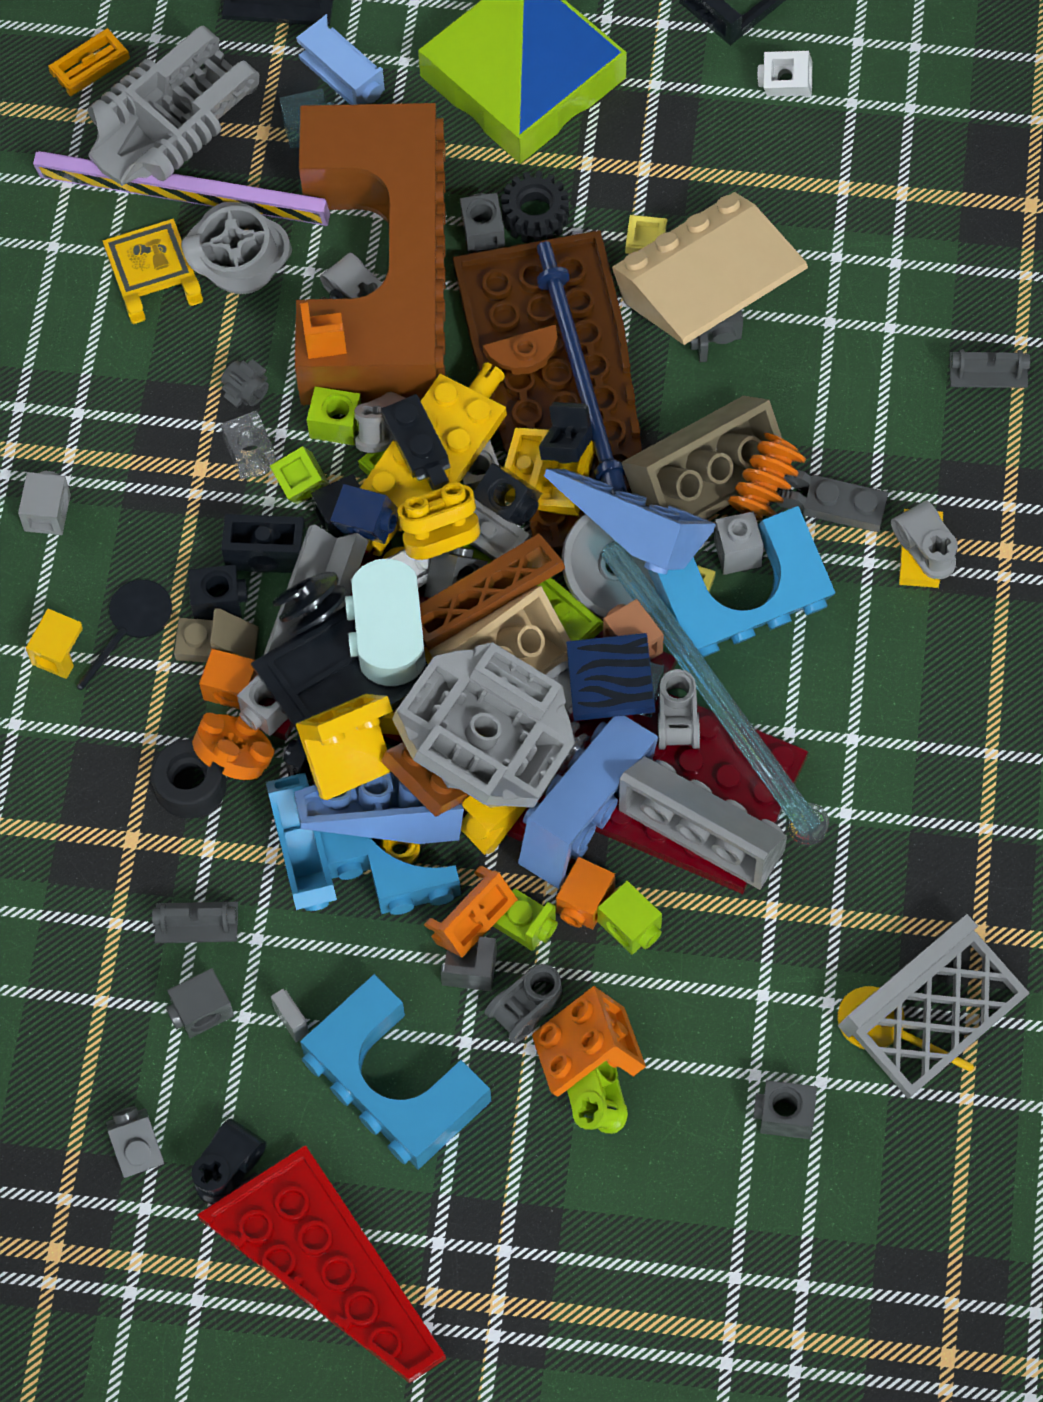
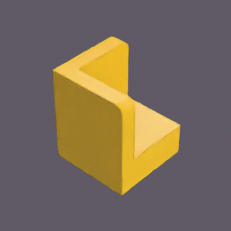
(53, 642)

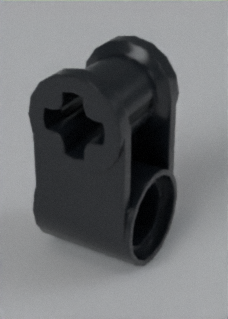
(230, 1155)

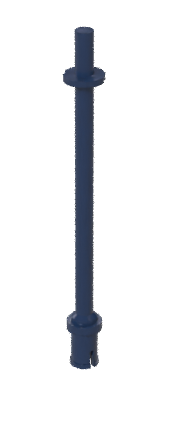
(553, 279)

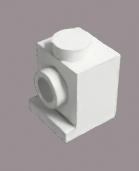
(792, 62)

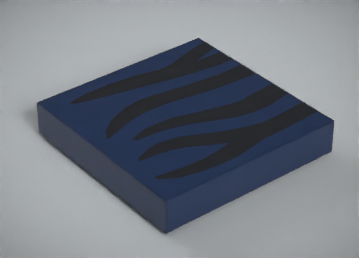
(610, 677)

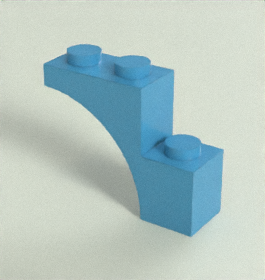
(301, 848)
(396, 883)

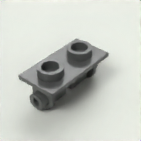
(989, 369)
(195, 922)

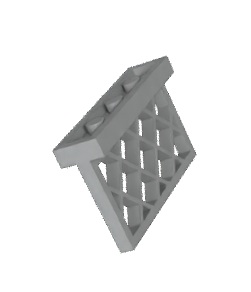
(920, 973)

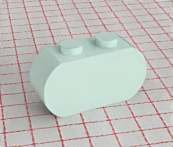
(386, 622)

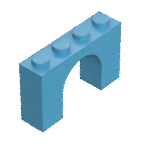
(797, 586)
(413, 1125)

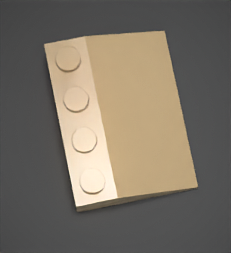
(707, 268)

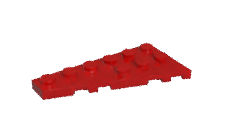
(312, 1245)

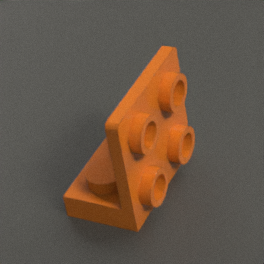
(583, 1038)

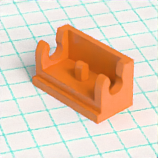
(474, 914)

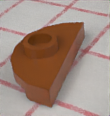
(523, 352)

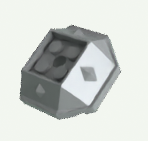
(487, 725)

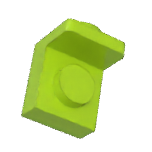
(528, 921)

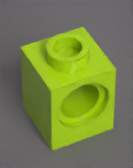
(326, 404)
(299, 475)
(630, 918)

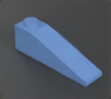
(652, 533)
(377, 811)

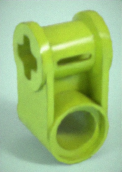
(594, 1095)

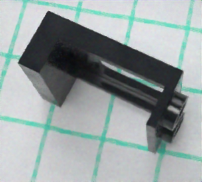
(726, 20)

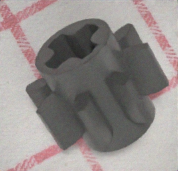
(244, 383)

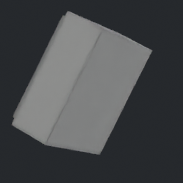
(290, 1015)

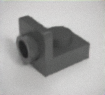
(722, 333)

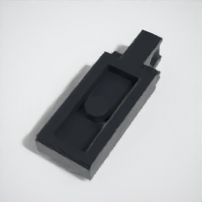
(417, 441)

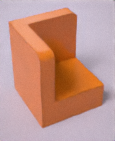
(323, 334)

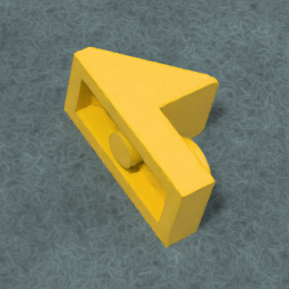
(488, 825)

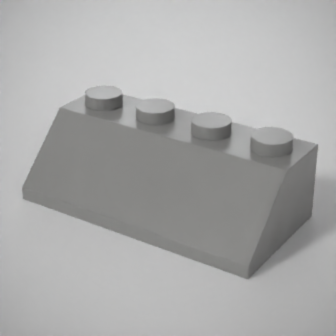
(701, 821)

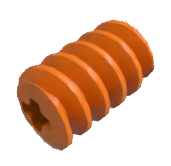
(766, 477)

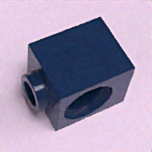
(365, 513)

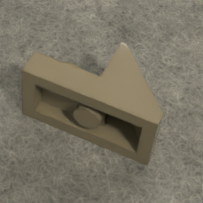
(224, 633)

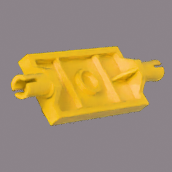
(464, 425)

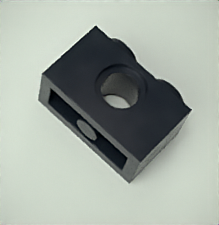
(262, 542)

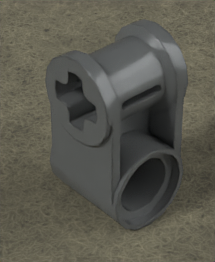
(522, 1009)

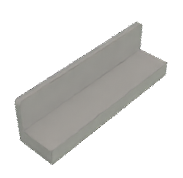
(319, 555)

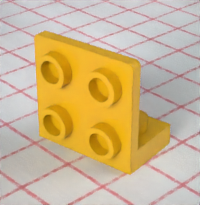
(346, 744)

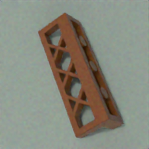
(488, 589)

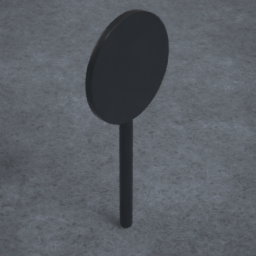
(136, 611)

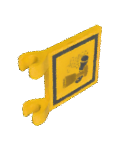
(148, 263)

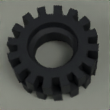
(535, 189)

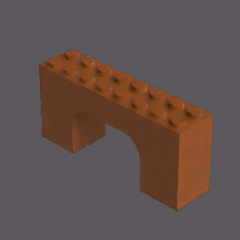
(394, 166)

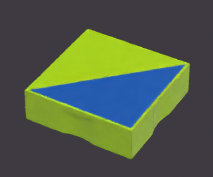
(522, 69)

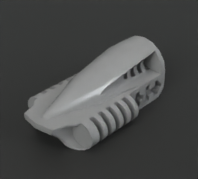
(157, 122)

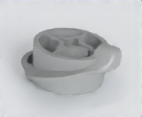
(222, 241)

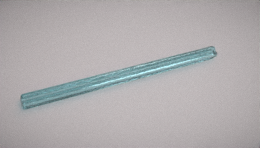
(713, 691)

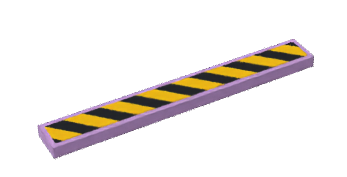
(187, 189)

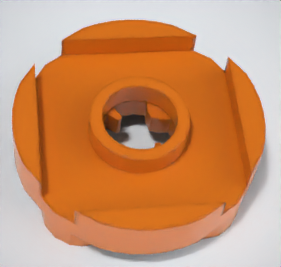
(233, 746)

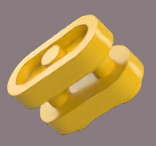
(439, 521)

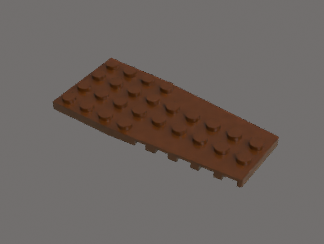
(505, 301)

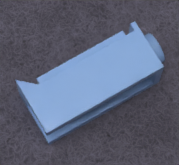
(340, 64)

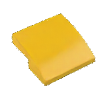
(526, 463)

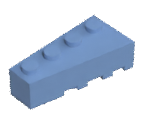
(582, 798)

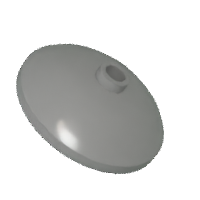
(587, 572)

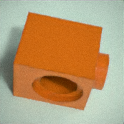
(225, 678)
(583, 893)

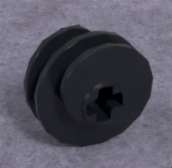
(313, 598)

